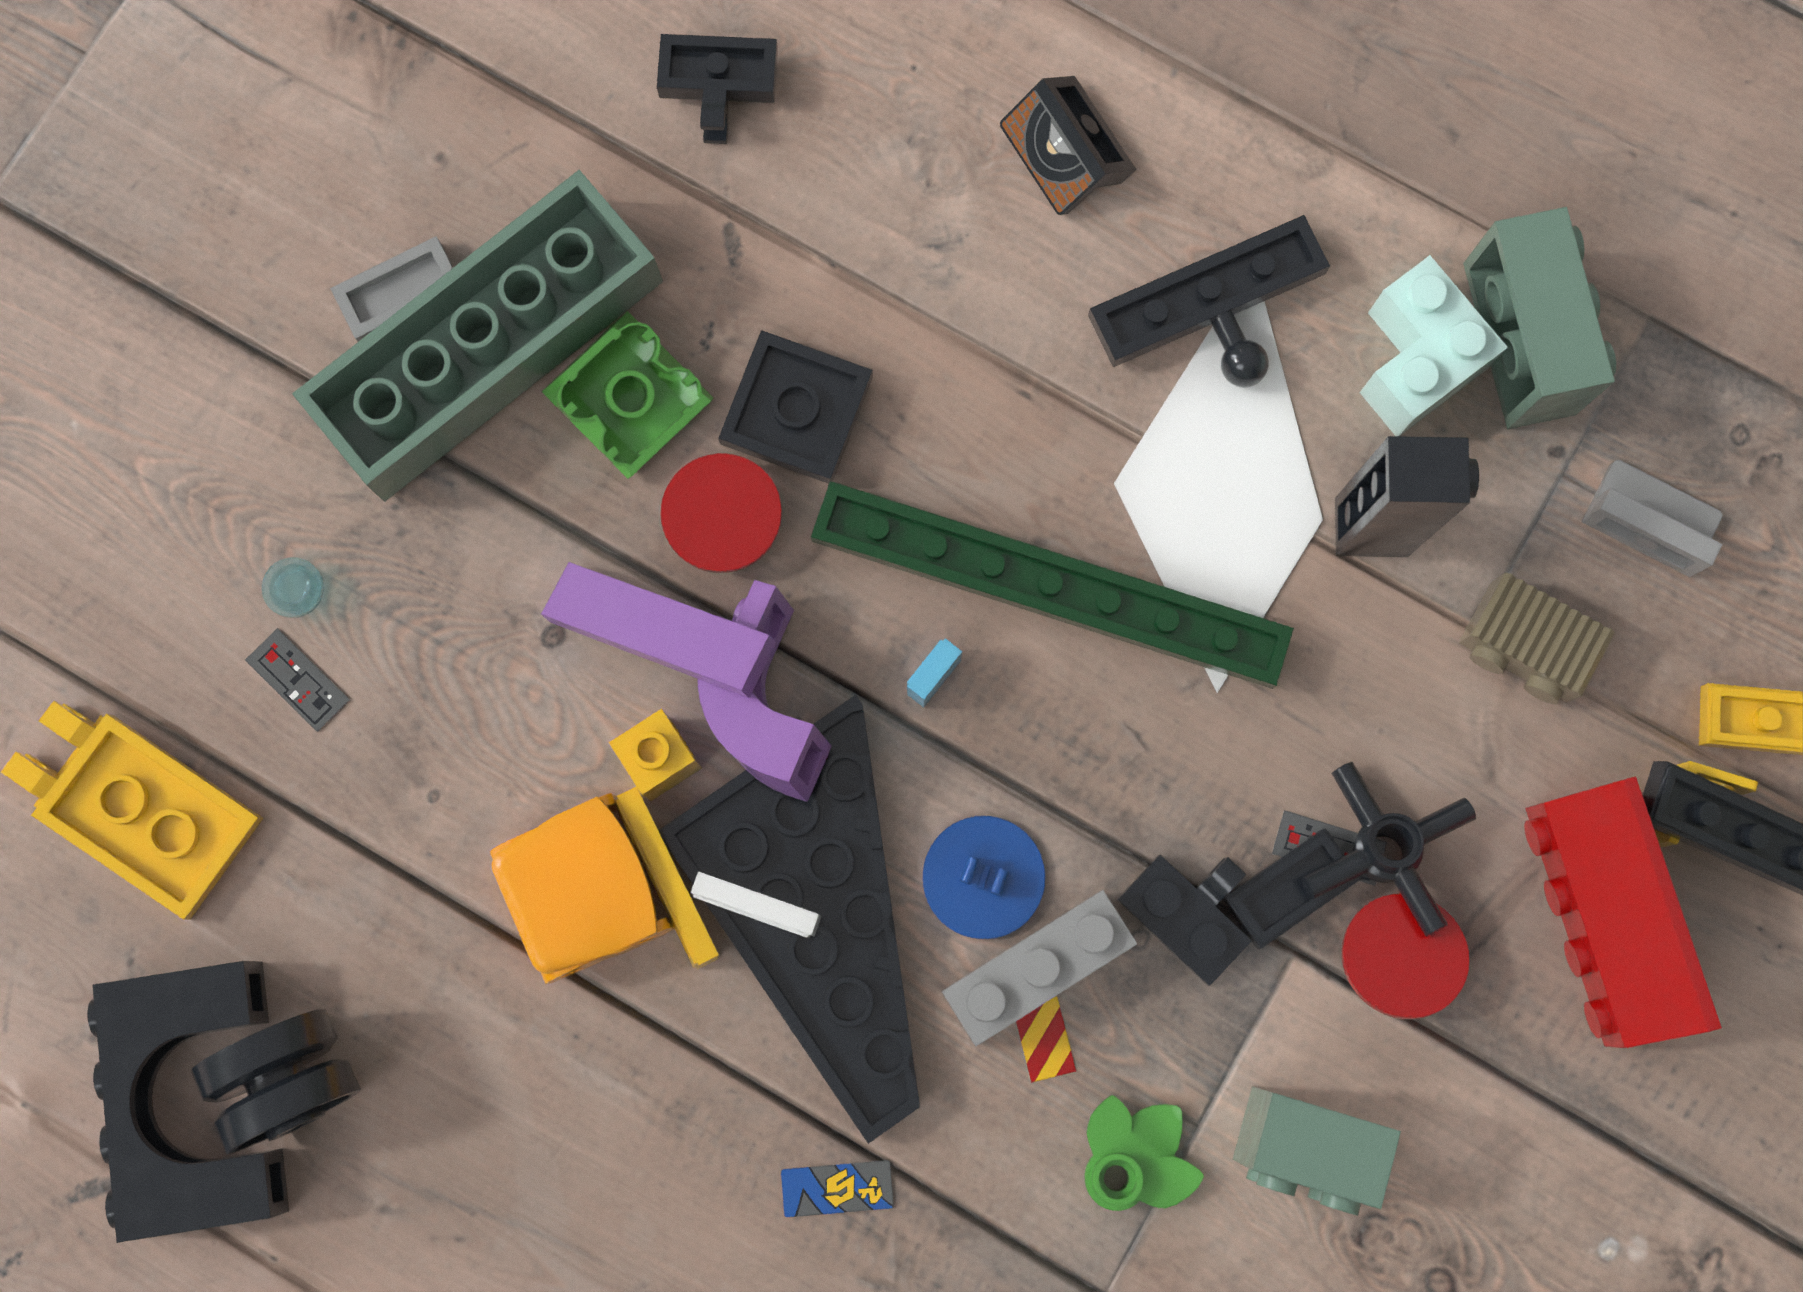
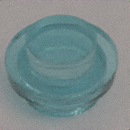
(292, 587)

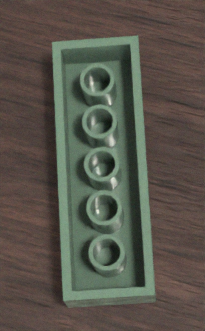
(480, 336)

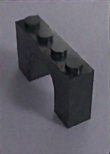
(152, 1181)

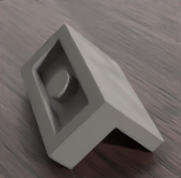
(1655, 519)

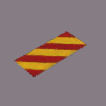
(1045, 1042)

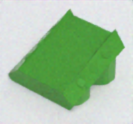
(628, 394)

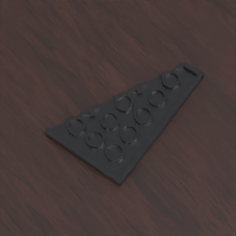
(827, 857)

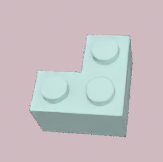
(1439, 343)

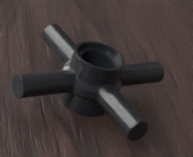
(1407, 833)

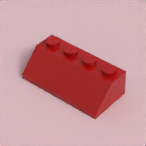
(1620, 916)

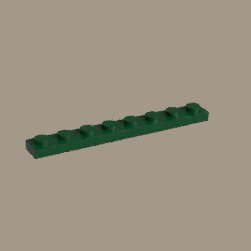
(1052, 585)

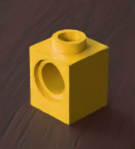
(655, 755)

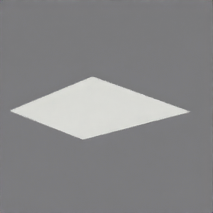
(1224, 482)

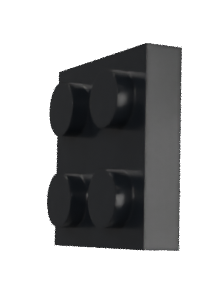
(796, 407)

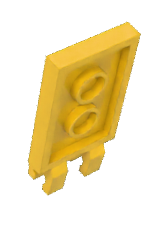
(136, 809)

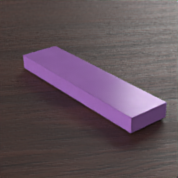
(659, 629)

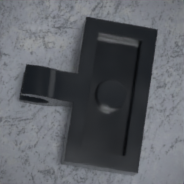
(717, 72)
(1188, 916)

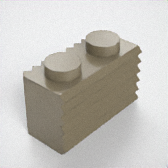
(1535, 639)

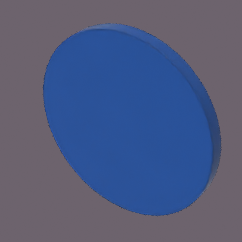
(983, 877)

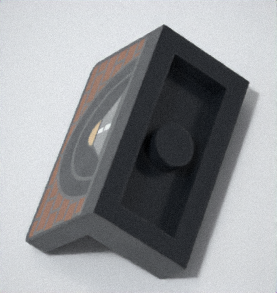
(1065, 142)

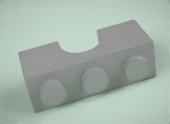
(1039, 968)

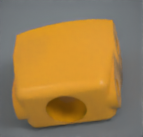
(577, 890)

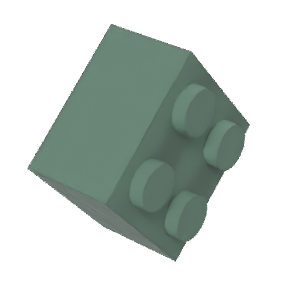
(1304, 1144)

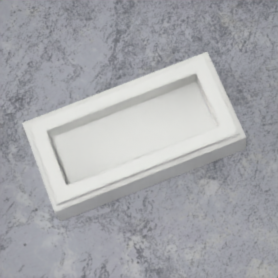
(755, 905)

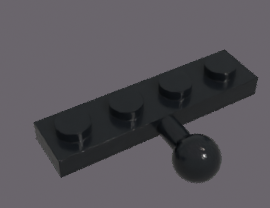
(1212, 294)

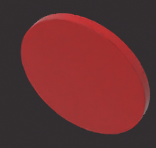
(721, 513)
(1400, 967)

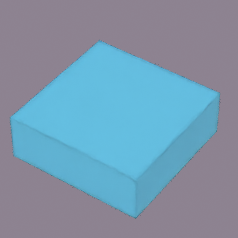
(933, 672)

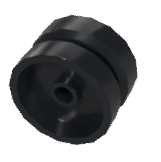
(274, 1076)

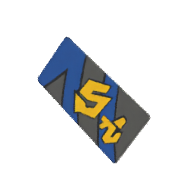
(837, 1188)

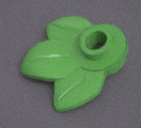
(1145, 1149)

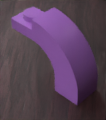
(769, 745)

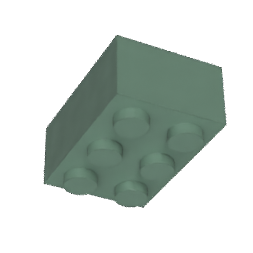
(1538, 301)

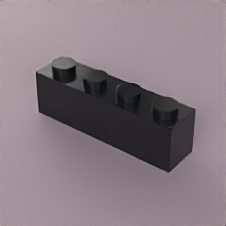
(1404, 495)

